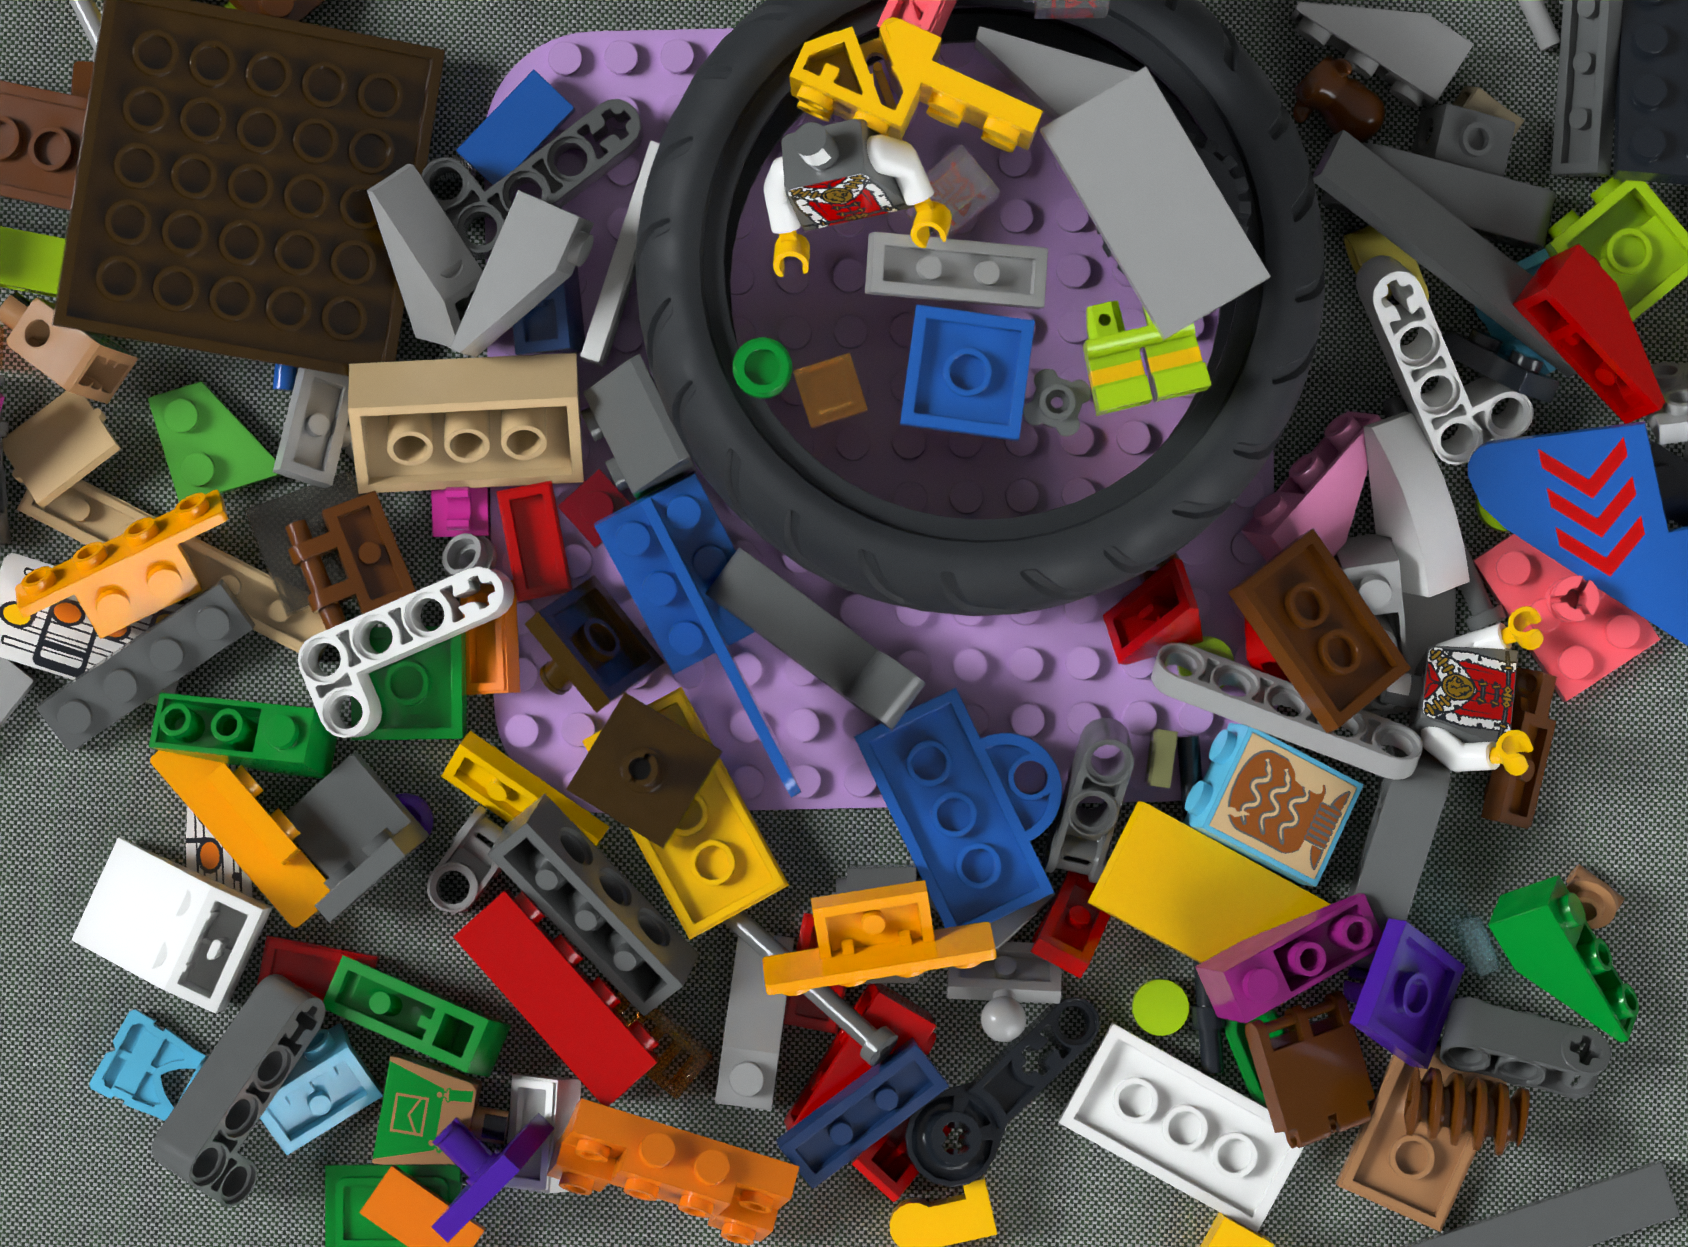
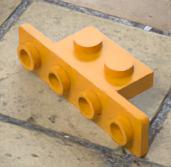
(130, 573)
(245, 829)
(875, 937)

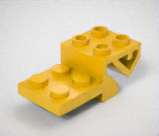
(835, 80)

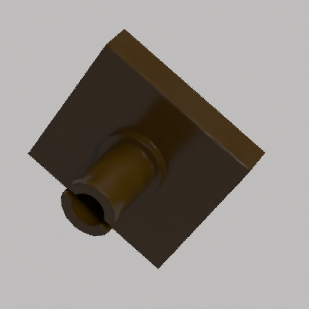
(592, 645)
(644, 770)

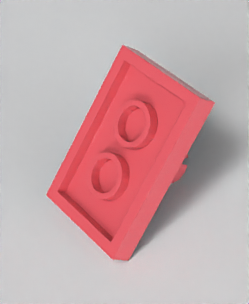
(1581, 625)

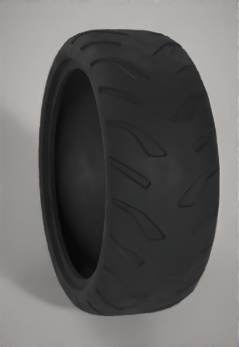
(960, 565)

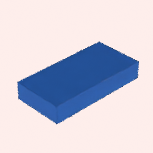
(516, 128)

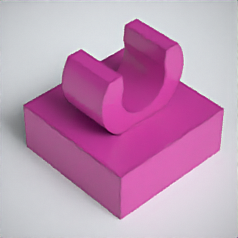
(460, 511)

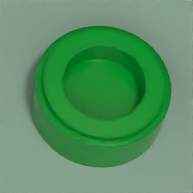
(762, 367)

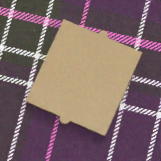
(59, 446)

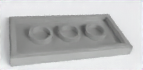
(1154, 203)

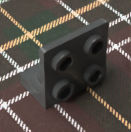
(353, 832)

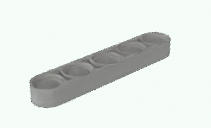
(1257, 711)

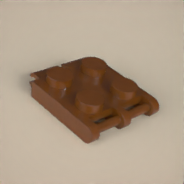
(1313, 1072)

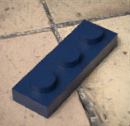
(862, 1113)

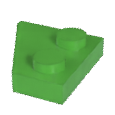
(207, 443)

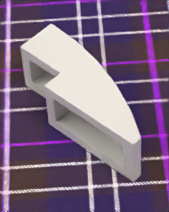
(1414, 506)

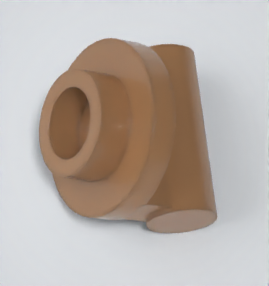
(1597, 897)

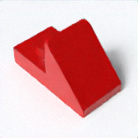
(1070, 926)

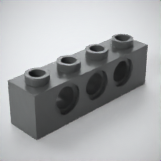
(594, 905)

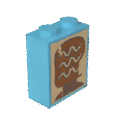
(1271, 803)

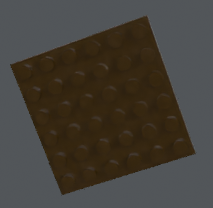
(234, 181)

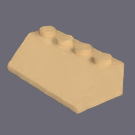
(465, 422)

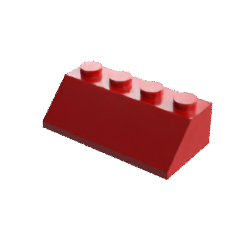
(557, 997)

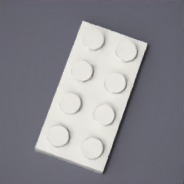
(1181, 1127)

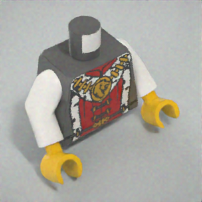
(841, 177)
(1466, 697)

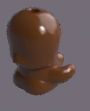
(1339, 100)

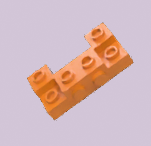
(657, 1161)

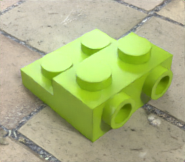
(1631, 239)

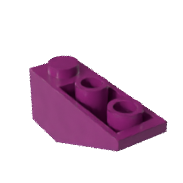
(1288, 959)

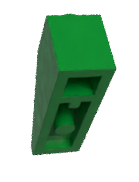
(416, 1017)

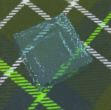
(1476, 944)

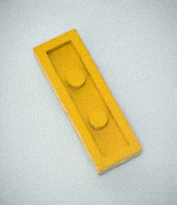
(508, 787)

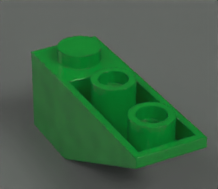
(244, 734)
(1556, 949)

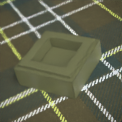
(1161, 758)

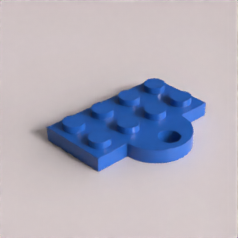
(962, 808)

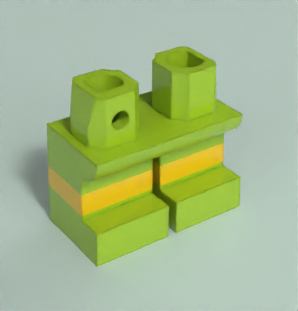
(1117, 367)

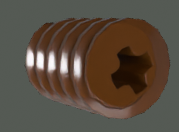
(1466, 1110)

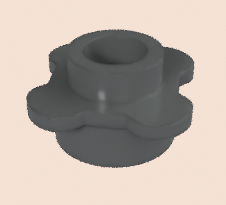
(1064, 418)

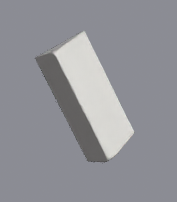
(555, 1101)

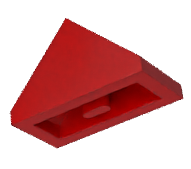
(1154, 616)
(888, 1163)

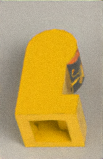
(944, 1220)

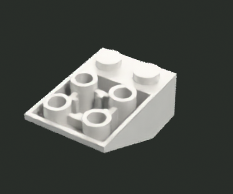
(171, 926)

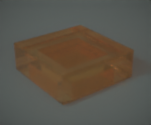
(830, 390)

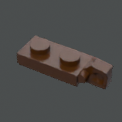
(1512, 797)

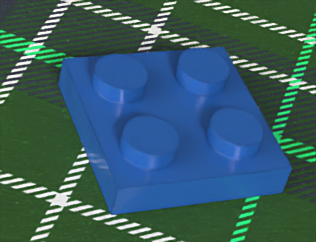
(967, 372)

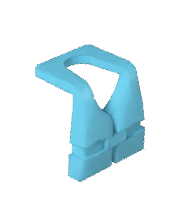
(139, 1060)

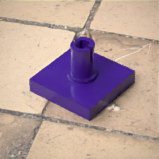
(1405, 993)
(486, 1169)

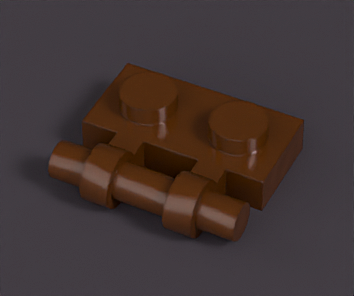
(366, 552)

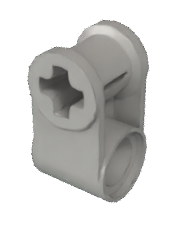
(470, 857)

